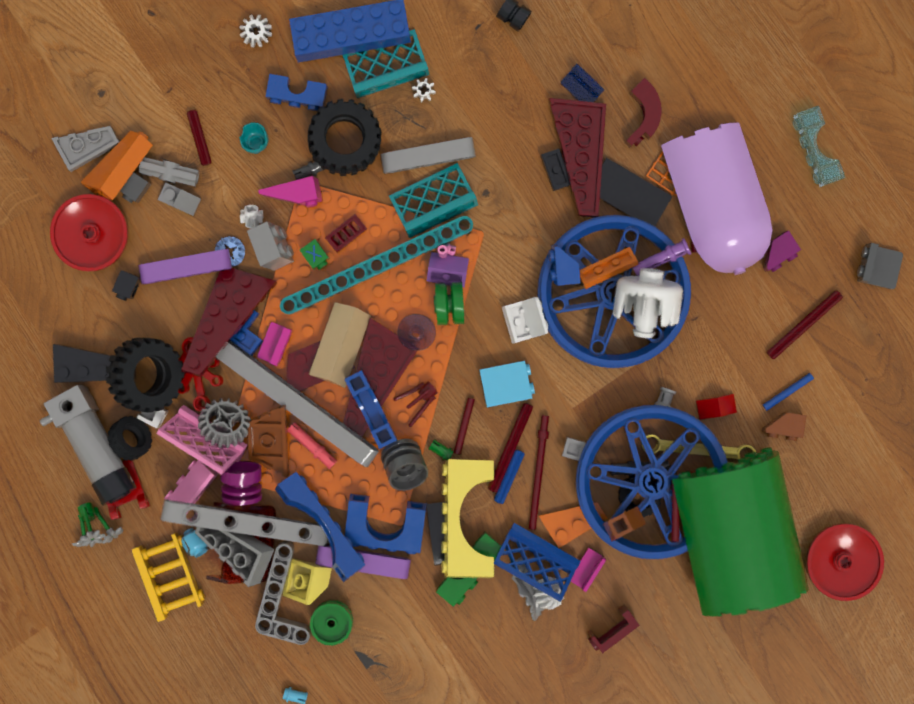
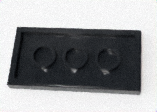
(631, 193)

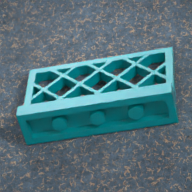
(389, 79)
(436, 215)

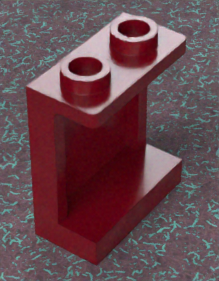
(616, 633)

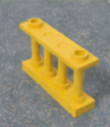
(149, 573)

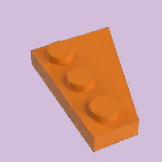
(568, 524)

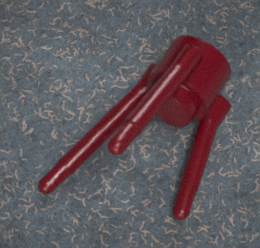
(426, 392)

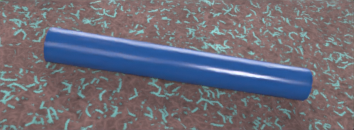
(788, 391)

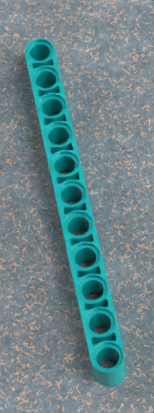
(367, 265)

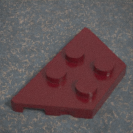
(299, 367)

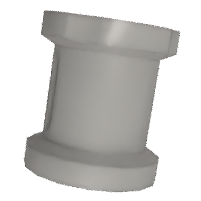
(665, 397)

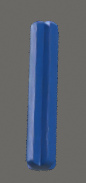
(509, 476)

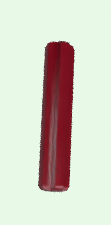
(199, 138)

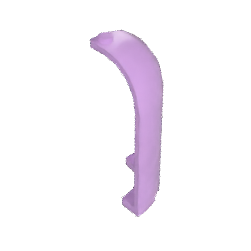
(720, 197)

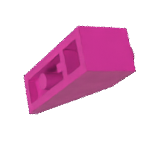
(301, 192)

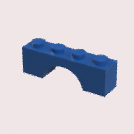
(371, 409)

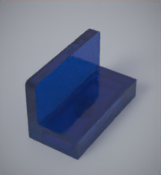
(581, 85)

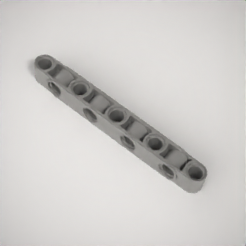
(243, 522)

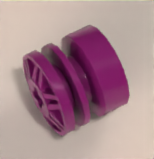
(242, 483)

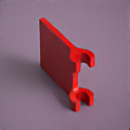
(137, 494)

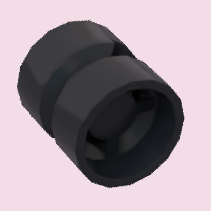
(514, 14)

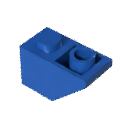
(565, 268)

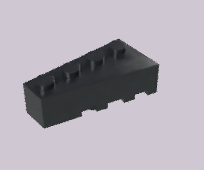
(79, 365)

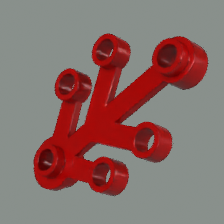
(197, 402)

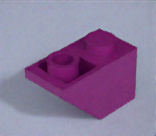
(780, 249)

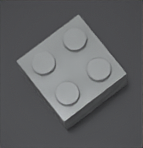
(271, 246)

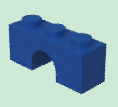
(313, 96)

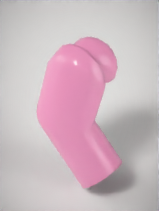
(444, 250)

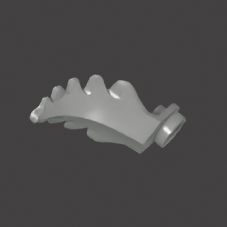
(527, 591)

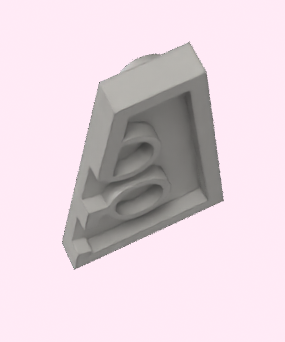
(84, 147)

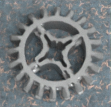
(226, 417)

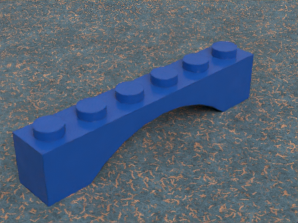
(297, 494)

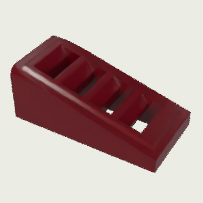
(338, 248)

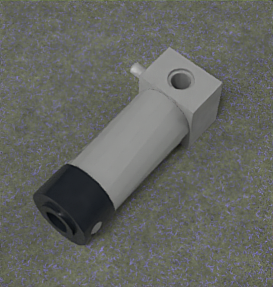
(90, 442)

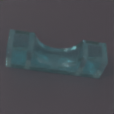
(824, 168)

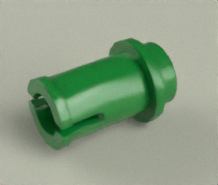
(441, 450)

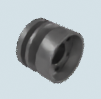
(404, 464)

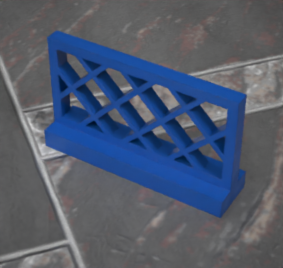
(542, 551)

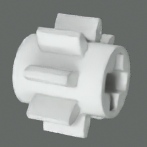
(427, 94)
(251, 216)

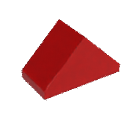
(716, 406)

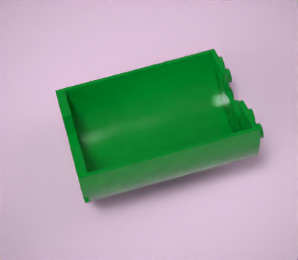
(741, 535)

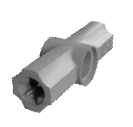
(169, 171)

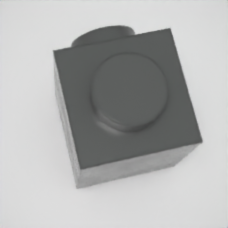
(135, 188)

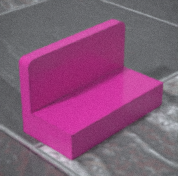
(274, 343)
(588, 569)

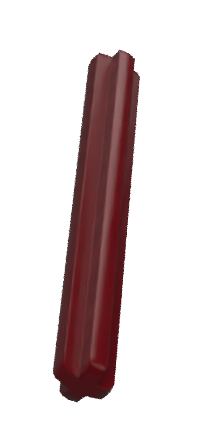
(804, 325)
(510, 447)

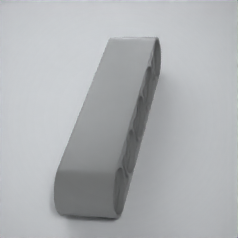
(428, 155)

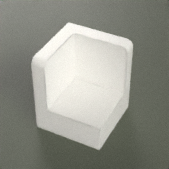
(154, 419)

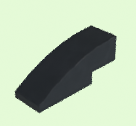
(435, 520)

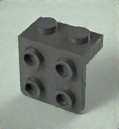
(879, 266)

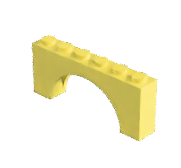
(459, 556)

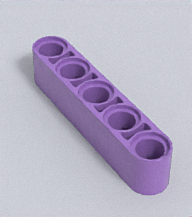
(185, 266)
(374, 563)

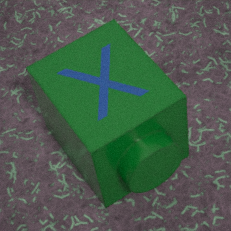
(315, 255)

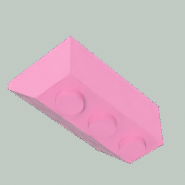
(193, 484)

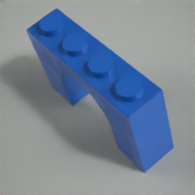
(405, 539)

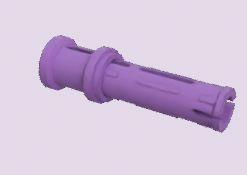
(670, 254)

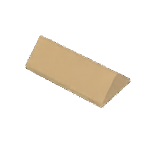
(340, 344)

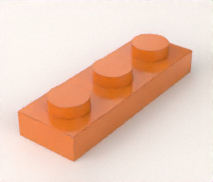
(608, 267)

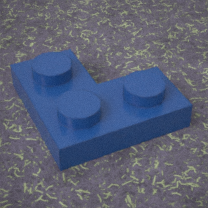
(245, 338)

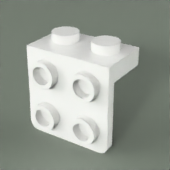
(525, 320)

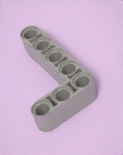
(275, 597)

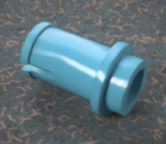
(295, 696)

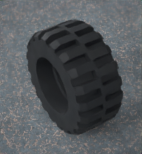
(347, 112)
(167, 377)

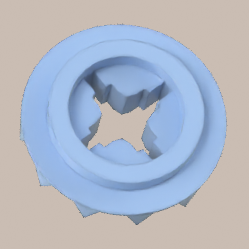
(232, 242)

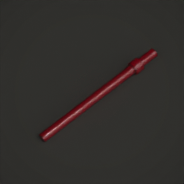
(543, 435)

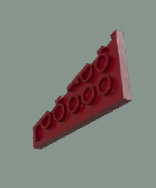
(581, 139)
(227, 310)
(383, 364)

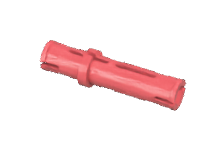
(309, 443)

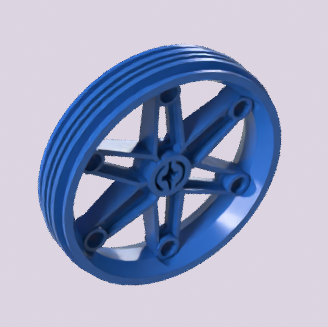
(555, 329)
(585, 463)

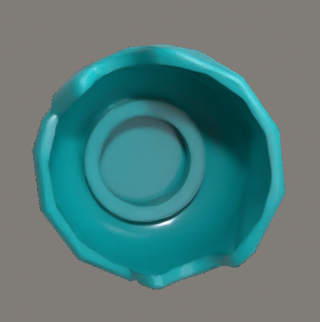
(254, 138)

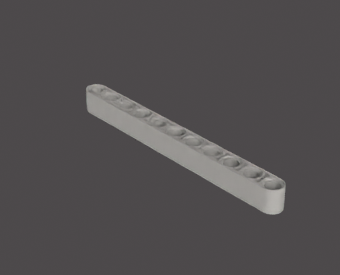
(298, 404)

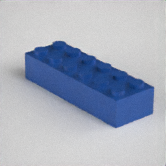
(350, 30)

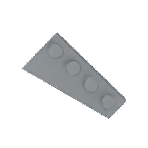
(241, 551)

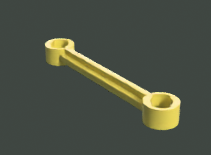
(698, 449)

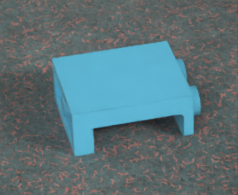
(506, 383)

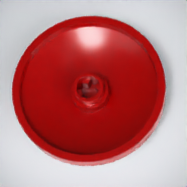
(89, 232)
(845, 562)

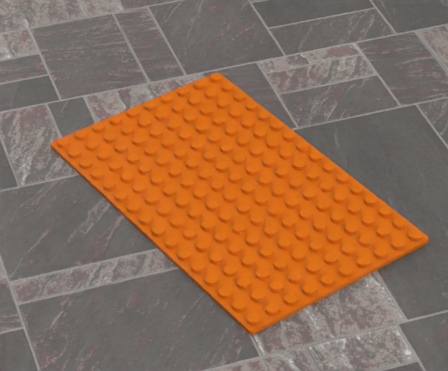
(388, 301)

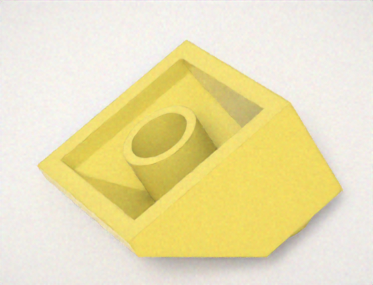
(306, 581)

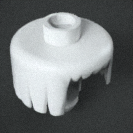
(650, 298)

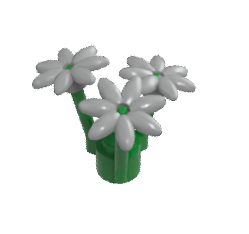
(87, 514)

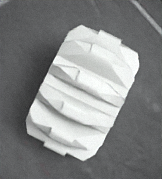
(250, 36)
(544, 600)

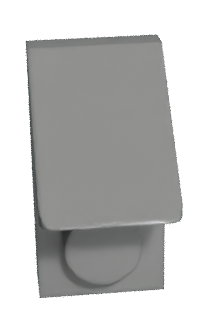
(179, 199)

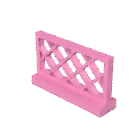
(188, 422)

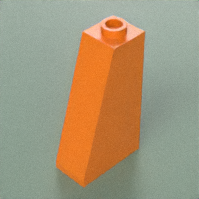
(117, 165)

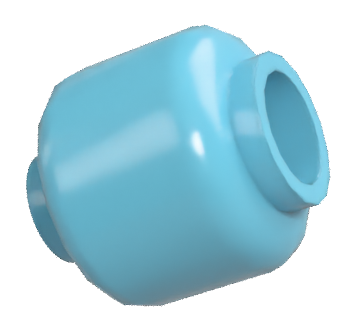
(193, 543)

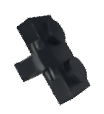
(555, 169)

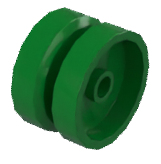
(449, 303)
(328, 633)

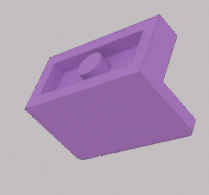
(447, 269)

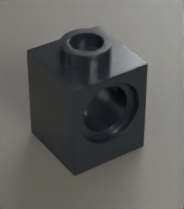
(126, 285)

